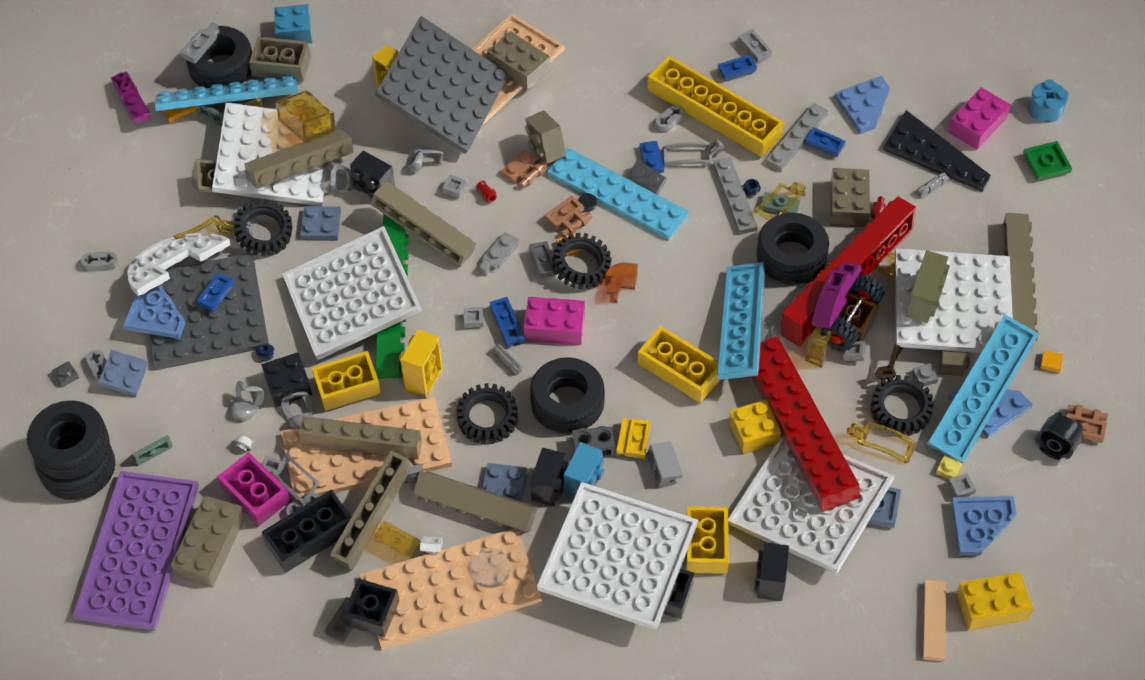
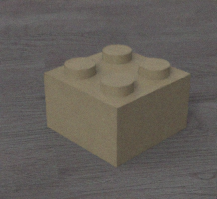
(545, 137)

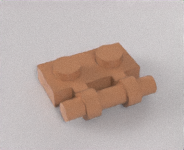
(522, 164)
(565, 212)
(1092, 428)

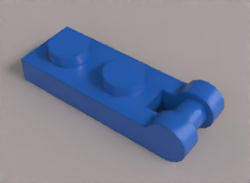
(507, 321)

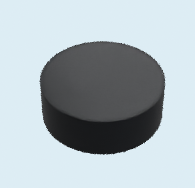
(588, 201)

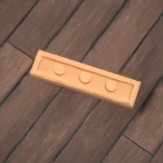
(934, 620)

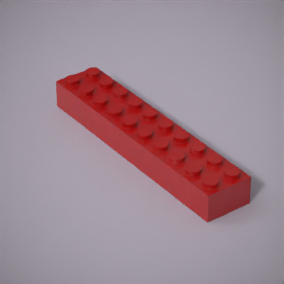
(866, 249)
(804, 428)

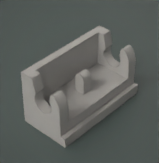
(664, 464)

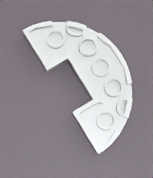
(152, 262)

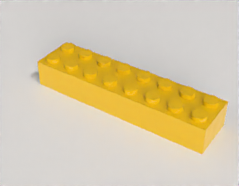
(715, 106)

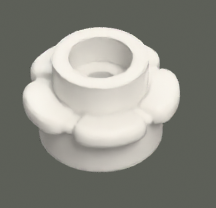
(244, 443)

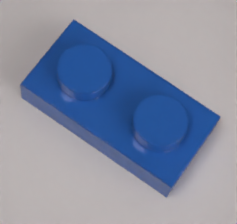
(737, 67)
(825, 142)
(651, 156)
(215, 292)

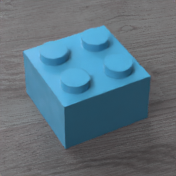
(293, 23)
(584, 467)

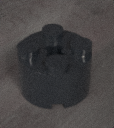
(1059, 436)

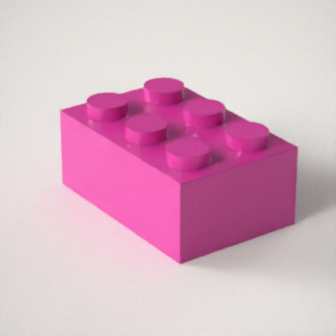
(979, 118)
(554, 320)
(253, 488)

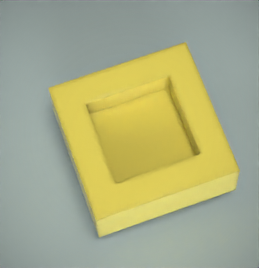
(949, 467)

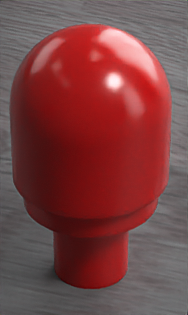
(878, 206)

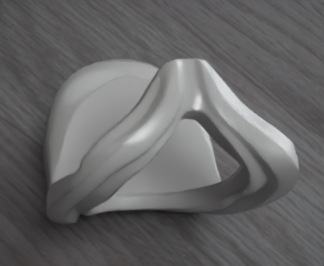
(417, 158)
(338, 169)
(241, 409)
(295, 421)

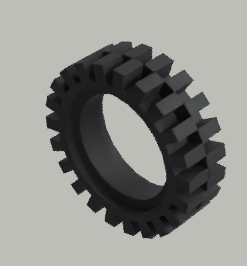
(583, 243)
(263, 246)
(916, 390)
(489, 394)

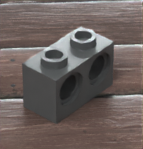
(593, 437)

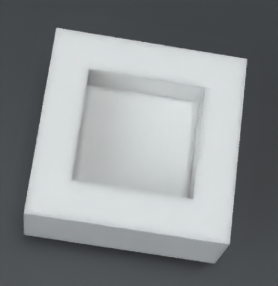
(431, 544)

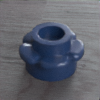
(751, 183)
(265, 356)

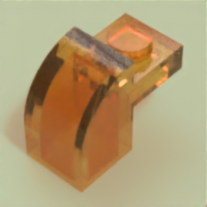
(620, 276)

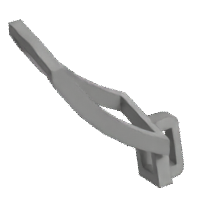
(708, 153)
(280, 464)

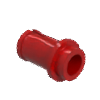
(488, 193)

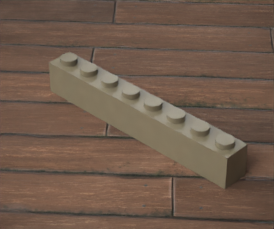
(1017, 246)

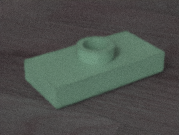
(779, 203)

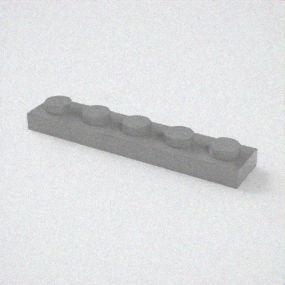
(796, 137)
(735, 195)

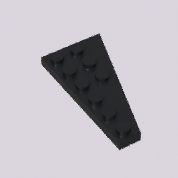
(926, 148)

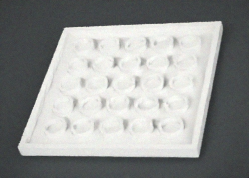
(254, 133)
(351, 293)
(969, 306)
(784, 511)
(618, 555)

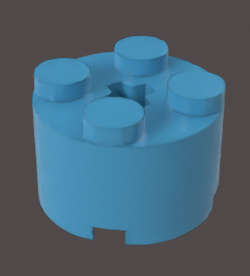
(1048, 101)

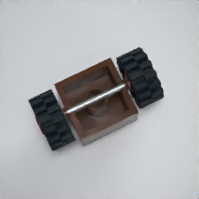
(857, 314)

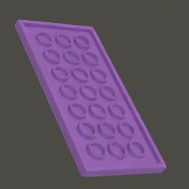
(136, 551)

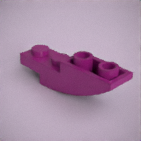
(130, 97)
(833, 294)

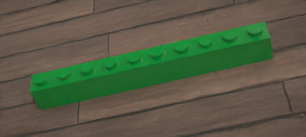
(390, 339)

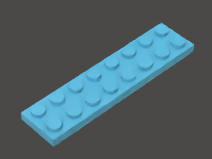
(220, 94)
(619, 193)
(741, 321)
(983, 389)

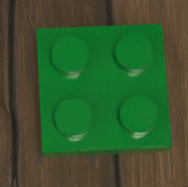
(1047, 160)

